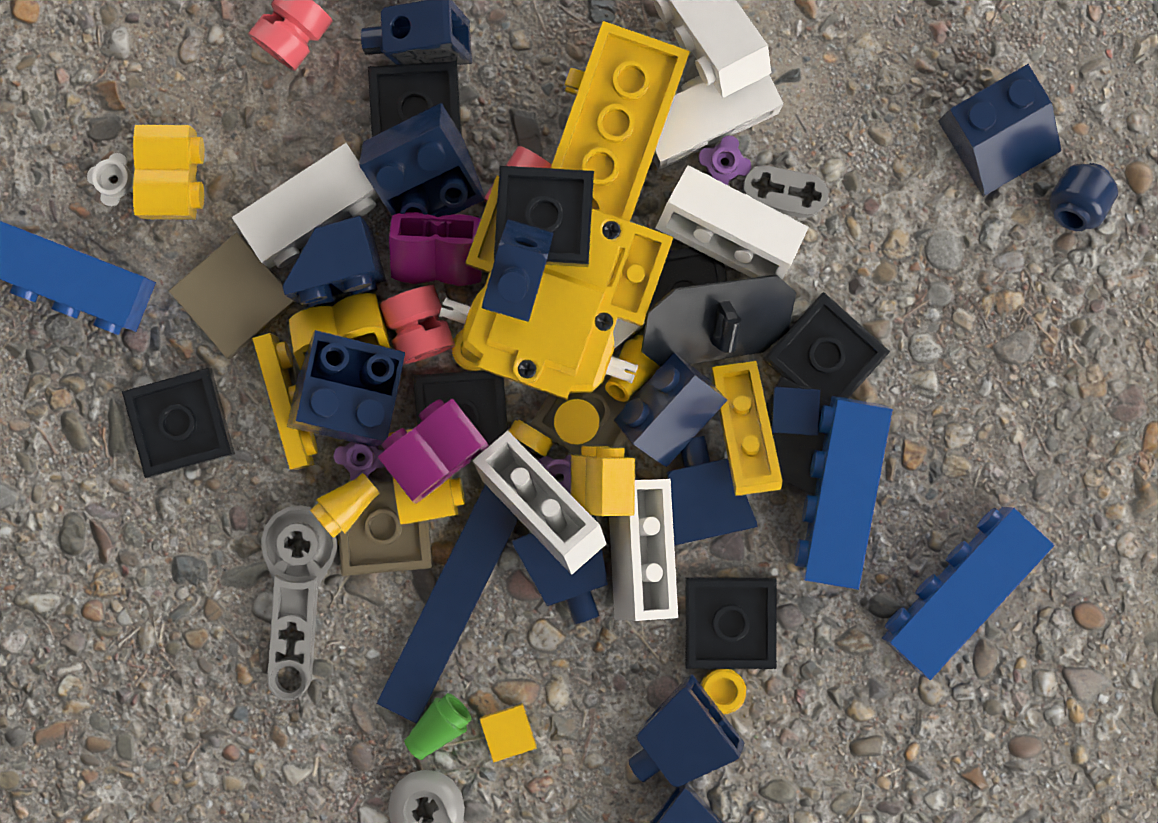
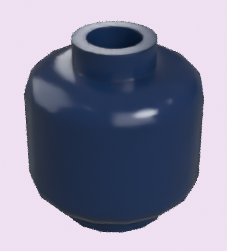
(1083, 196)

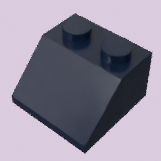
(1003, 130)

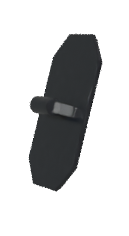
(718, 320)

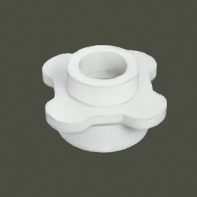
(102, 173)

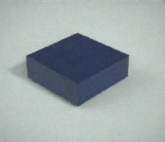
(795, 411)

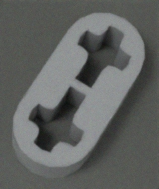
(791, 181)

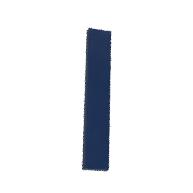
(449, 607)

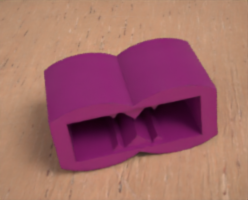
(432, 248)
(432, 449)

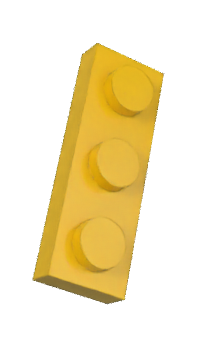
(274, 361)
(747, 429)

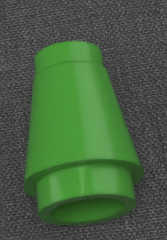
(438, 726)

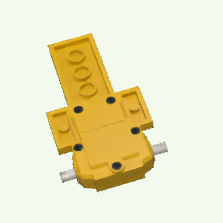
(575, 311)

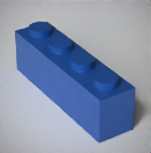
(72, 280)
(844, 493)
(966, 591)

